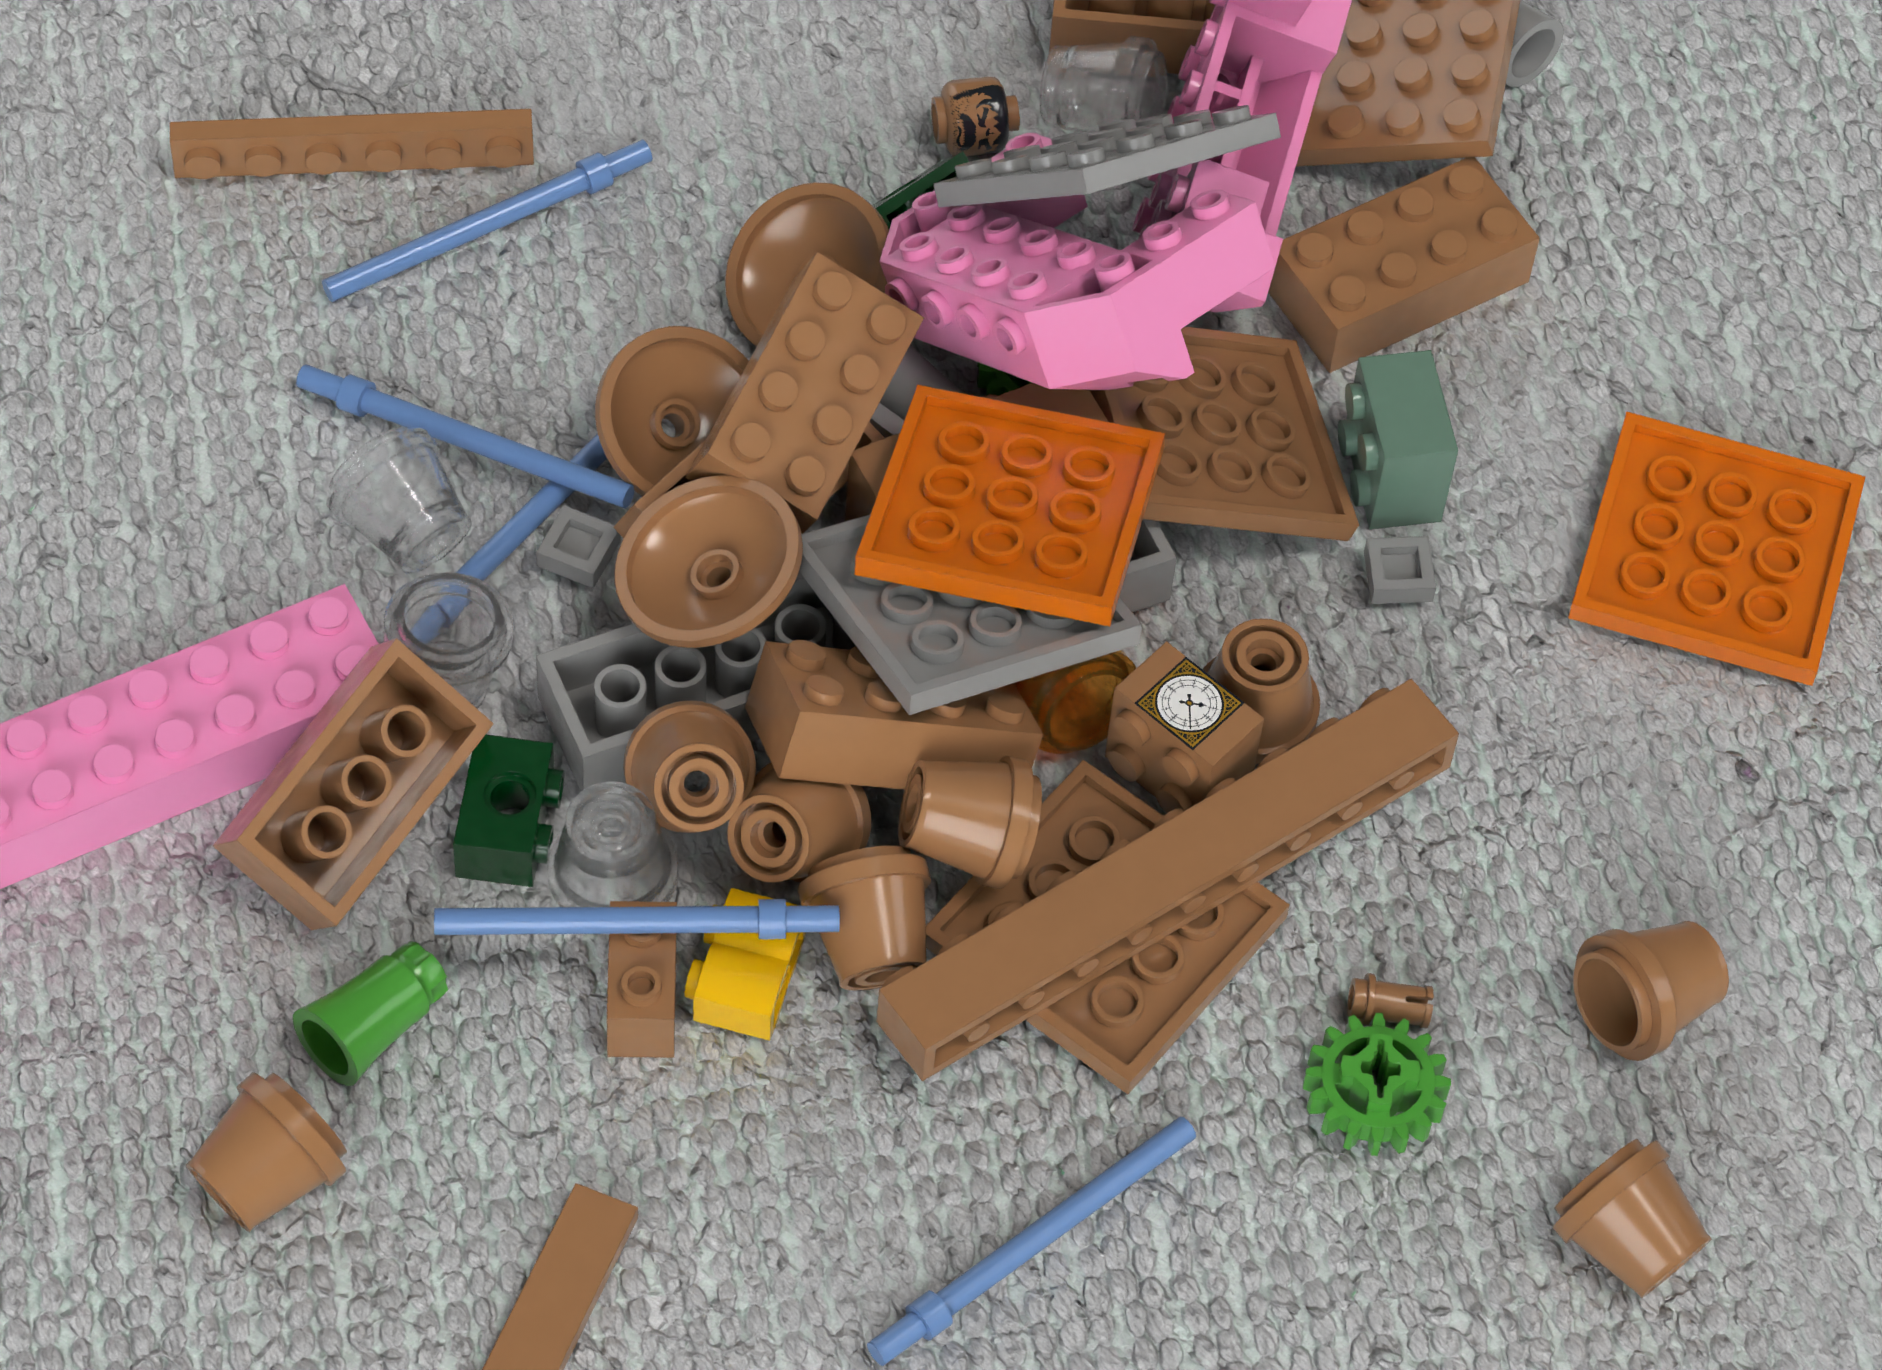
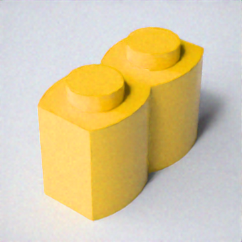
(743, 976)

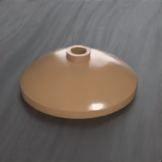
(784, 239)
(659, 376)
(694, 542)

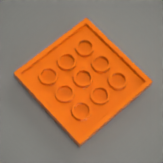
(1011, 505)
(1718, 548)

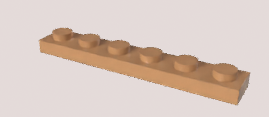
(351, 143)

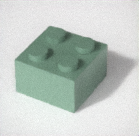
(1398, 440)

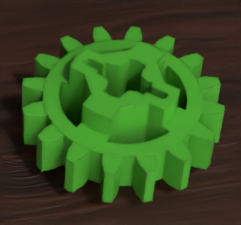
(1347, 1093)

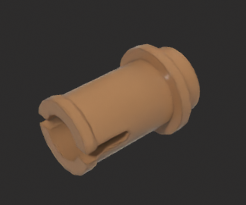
(1392, 999)

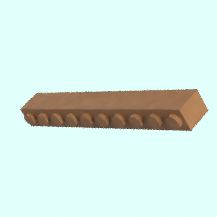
(1163, 878)

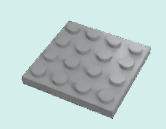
(1106, 158)
(942, 644)

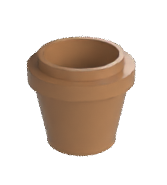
(1270, 672)
(686, 740)
(973, 816)
(816, 819)
(879, 909)
(1647, 985)
(266, 1152)
(1633, 1217)

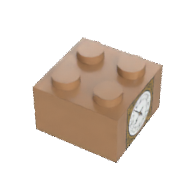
(1179, 730)

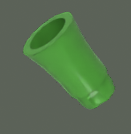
(369, 1012)

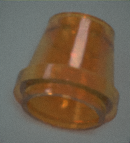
(1075, 701)

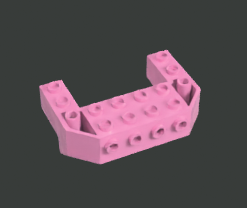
(1261, 58)
(1060, 306)

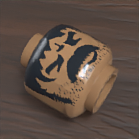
(974, 116)

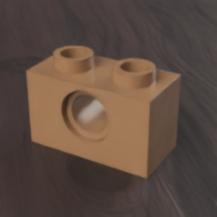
(641, 991)

